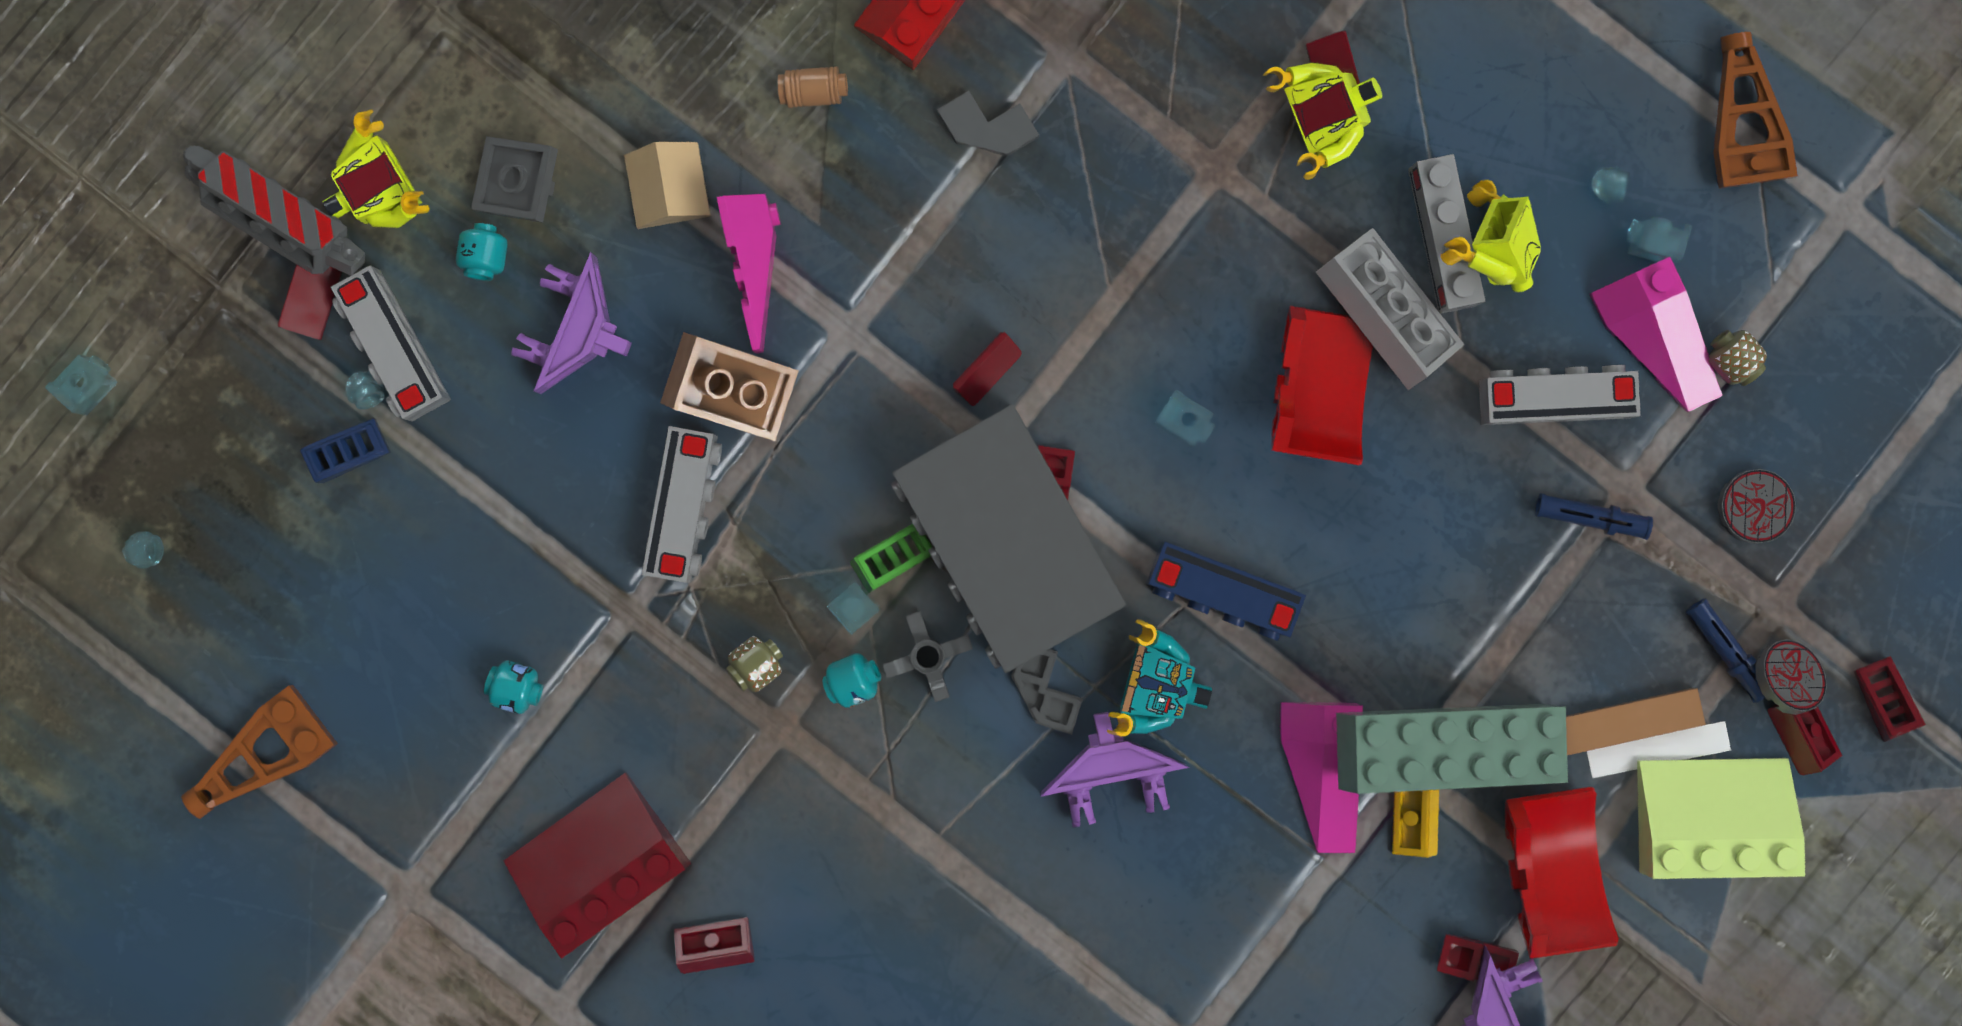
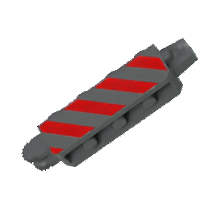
(271, 213)

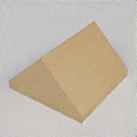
(667, 183)

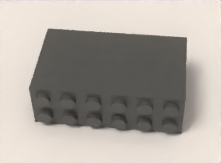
(1007, 539)

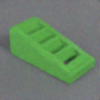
(863, 571)

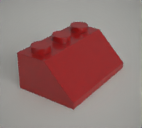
(907, 26)

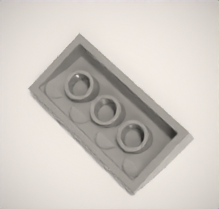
(1390, 308)

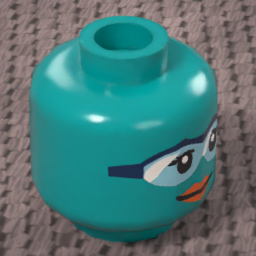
(851, 680)

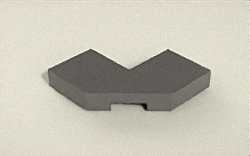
(1000, 136)
(1045, 704)

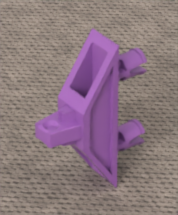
(583, 330)
(1108, 761)
(1494, 989)

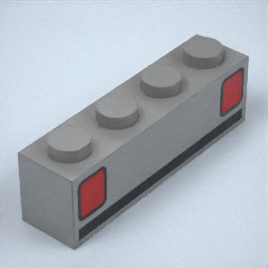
(1441, 219)
(389, 343)
(1559, 397)
(680, 505)

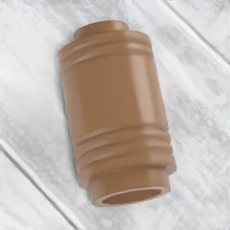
(812, 87)

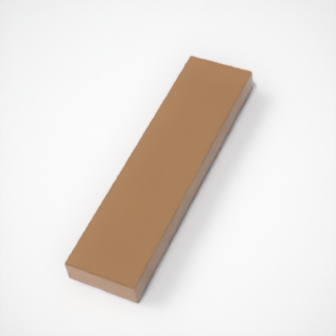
(1634, 720)

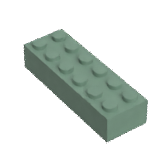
(1451, 748)

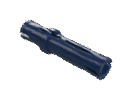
(1636, 524)
(1719, 636)

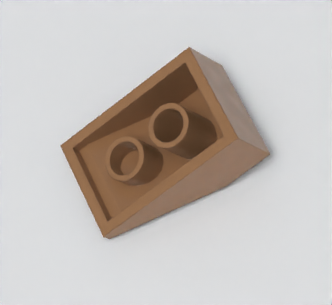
(729, 387)

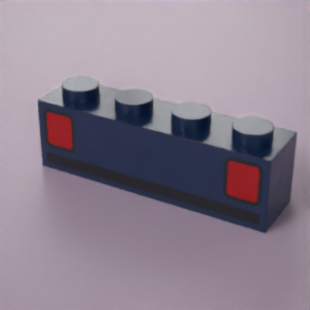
(1225, 589)

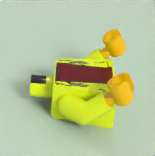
(1327, 110)
(372, 180)
(1505, 242)

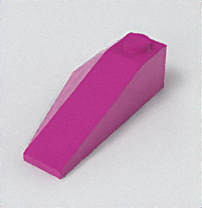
(751, 237)
(1661, 331)
(1310, 746)

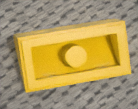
(1416, 823)

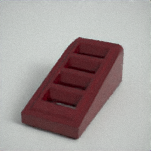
(1880, 716)

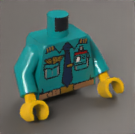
(1157, 685)

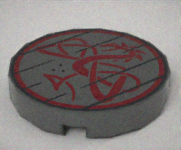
(1757, 506)
(1791, 677)

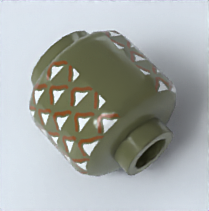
(1737, 357)
(754, 664)

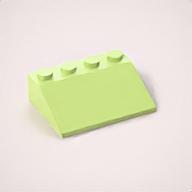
(1719, 819)

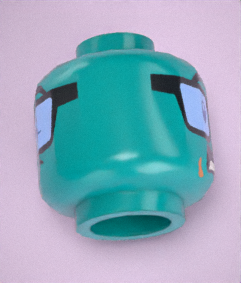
(513, 687)

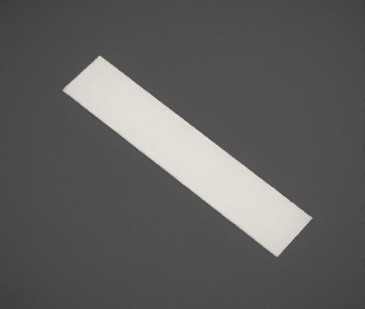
(1670, 746)

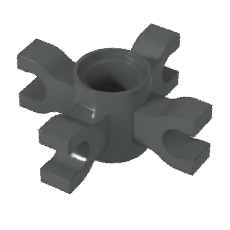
(933, 673)

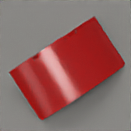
(1322, 387)
(1558, 873)

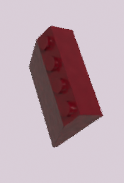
(595, 865)

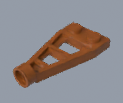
(1757, 162)
(295, 725)

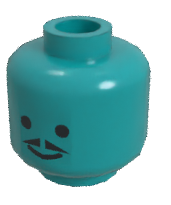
(481, 252)

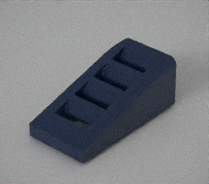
(313, 461)

